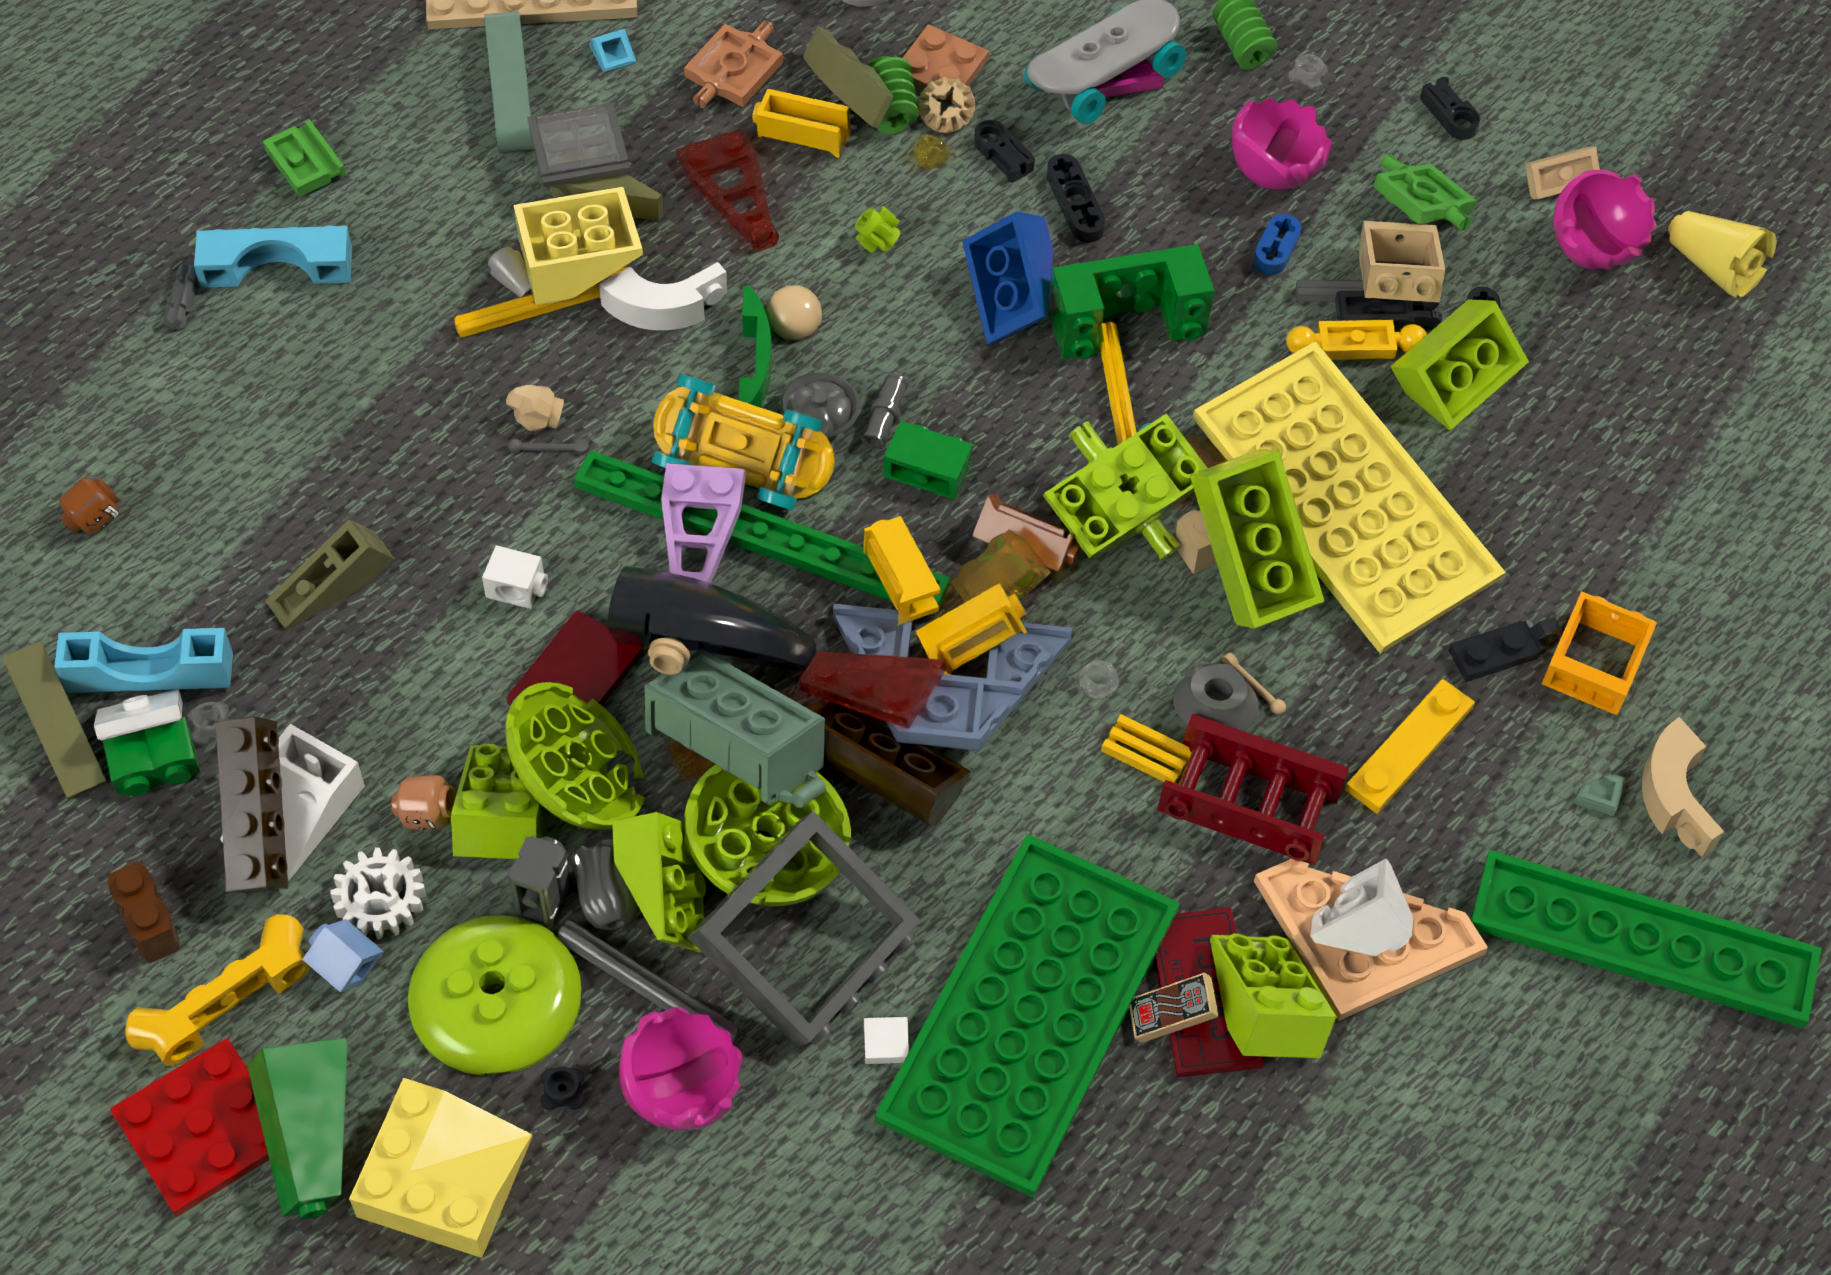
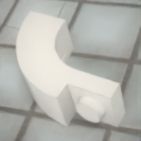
(662, 305)

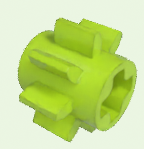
(877, 229)

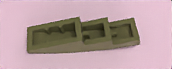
(847, 77)
(54, 720)

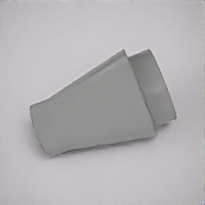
(510, 270)

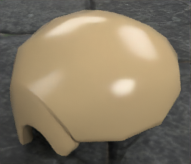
(794, 312)

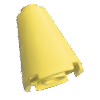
(1724, 249)

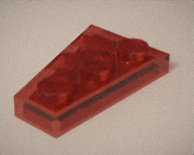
(874, 684)

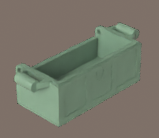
(740, 727)

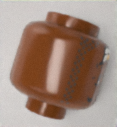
(89, 506)

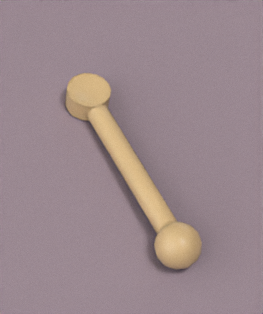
(1276, 705)

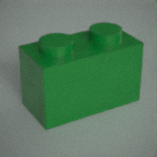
(928, 460)

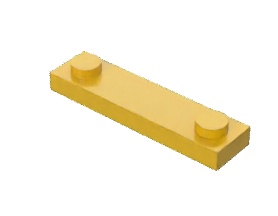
(1409, 746)

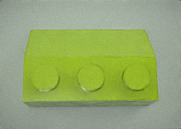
(1461, 362)

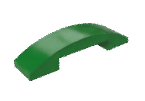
(756, 325)

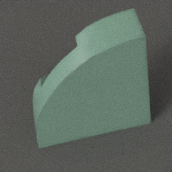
(1602, 794)

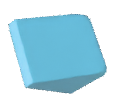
(612, 50)

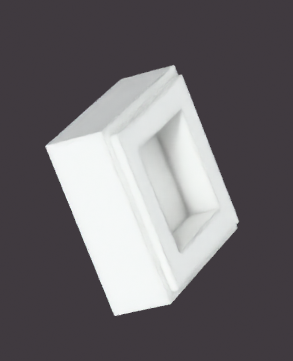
(886, 1040)

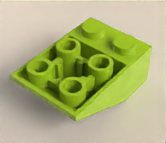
(493, 807)
(661, 875)
(1270, 997)

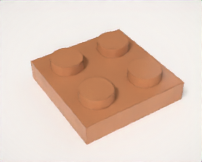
(943, 54)

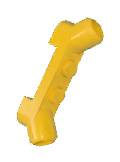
(176, 1031)

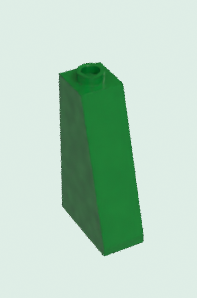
(302, 1121)

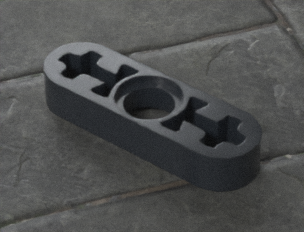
(1079, 185)

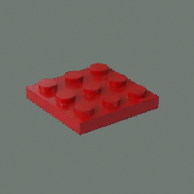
(196, 1127)

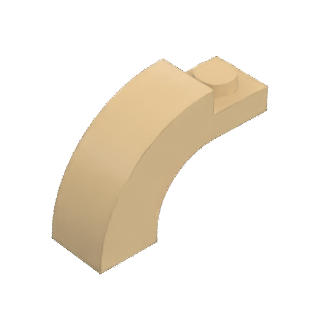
(1667, 790)

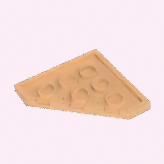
(1354, 979)

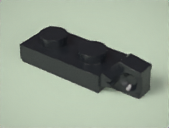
(1503, 647)

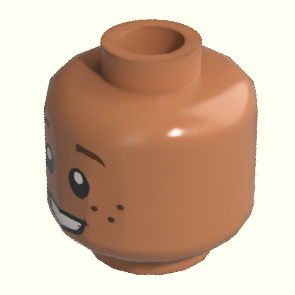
(424, 802)

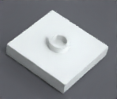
(138, 714)

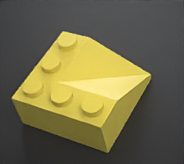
(575, 242)
(439, 1169)

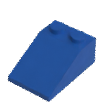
(1011, 273)

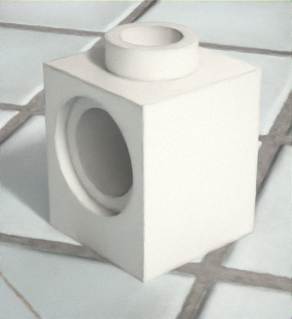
(514, 577)

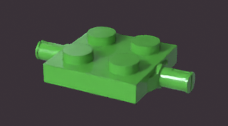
(1424, 193)

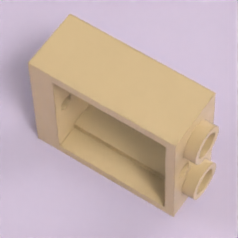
(1417, 246)

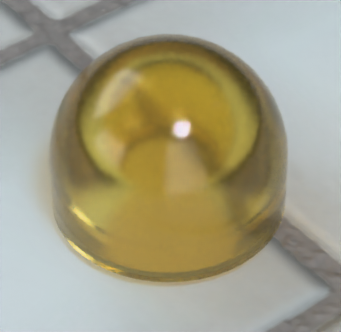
(931, 152)

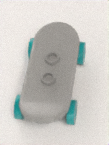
(1106, 50)

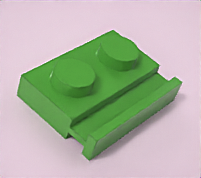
(304, 158)

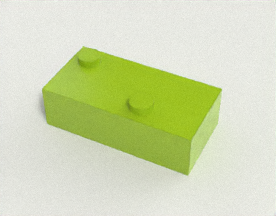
(1257, 538)

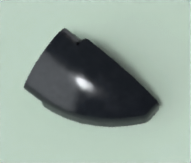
(665, 604)

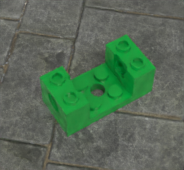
(1094, 290)

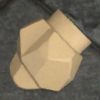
(535, 407)

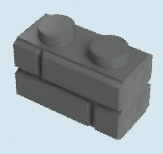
(540, 880)

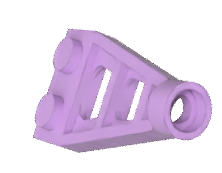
(707, 489)

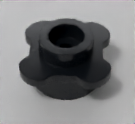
(562, 1076)

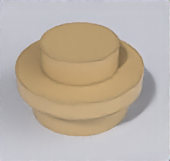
(668, 655)

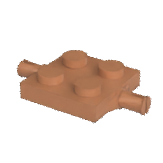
(733, 64)

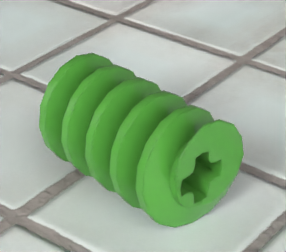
(1245, 32)
(898, 78)

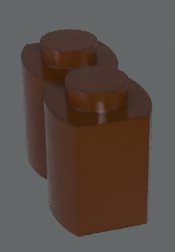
(143, 912)

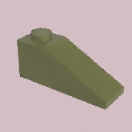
(642, 200)
(332, 573)

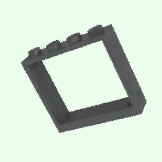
(752, 983)

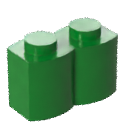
(151, 758)

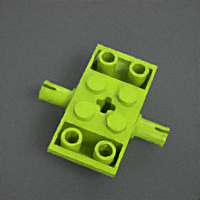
(1150, 469)

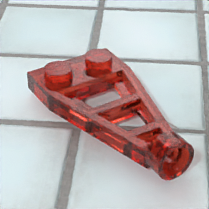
(723, 154)

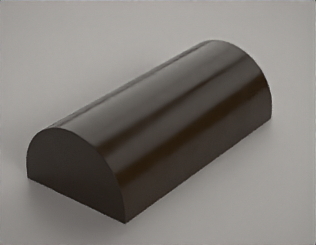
(900, 772)

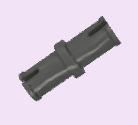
(885, 411)

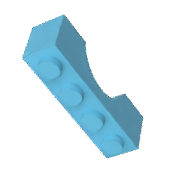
(228, 255)
(98, 664)

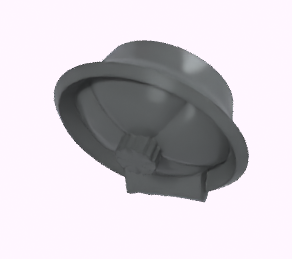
(823, 398)
(1217, 695)

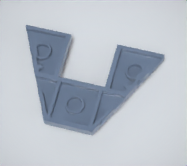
(961, 708)

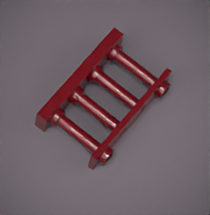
(1263, 759)

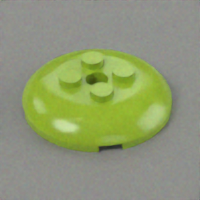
(563, 756)
(727, 846)
(503, 1029)

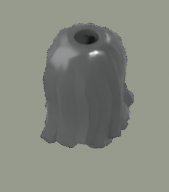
(601, 887)

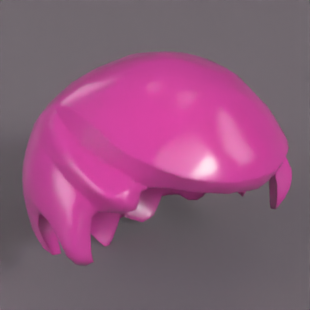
(1279, 144)
(1603, 219)
(679, 1070)

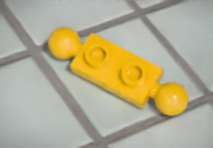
(1356, 339)

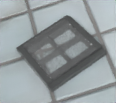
(578, 144)

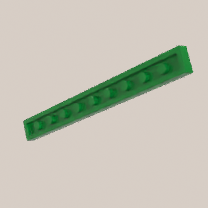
(753, 531)

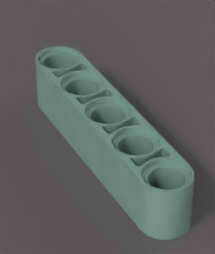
(508, 81)

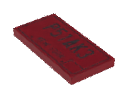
(1187, 953)

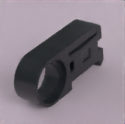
(1448, 107)
(1005, 153)

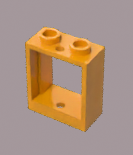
(1585, 681)

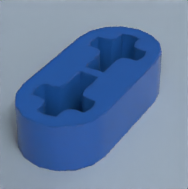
(1284, 247)

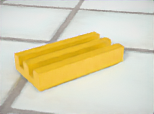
(1152, 737)

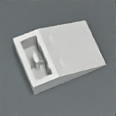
(315, 791)

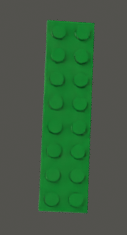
(1647, 939)

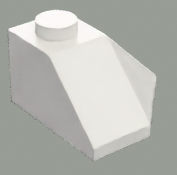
(1368, 914)

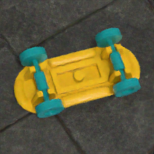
(778, 452)

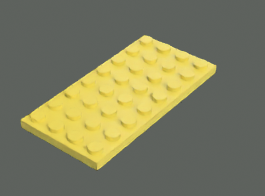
(1365, 506)

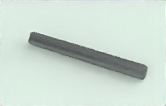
(636, 975)

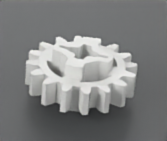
(375, 909)

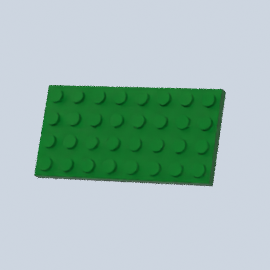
(1028, 1015)

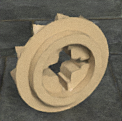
(953, 118)

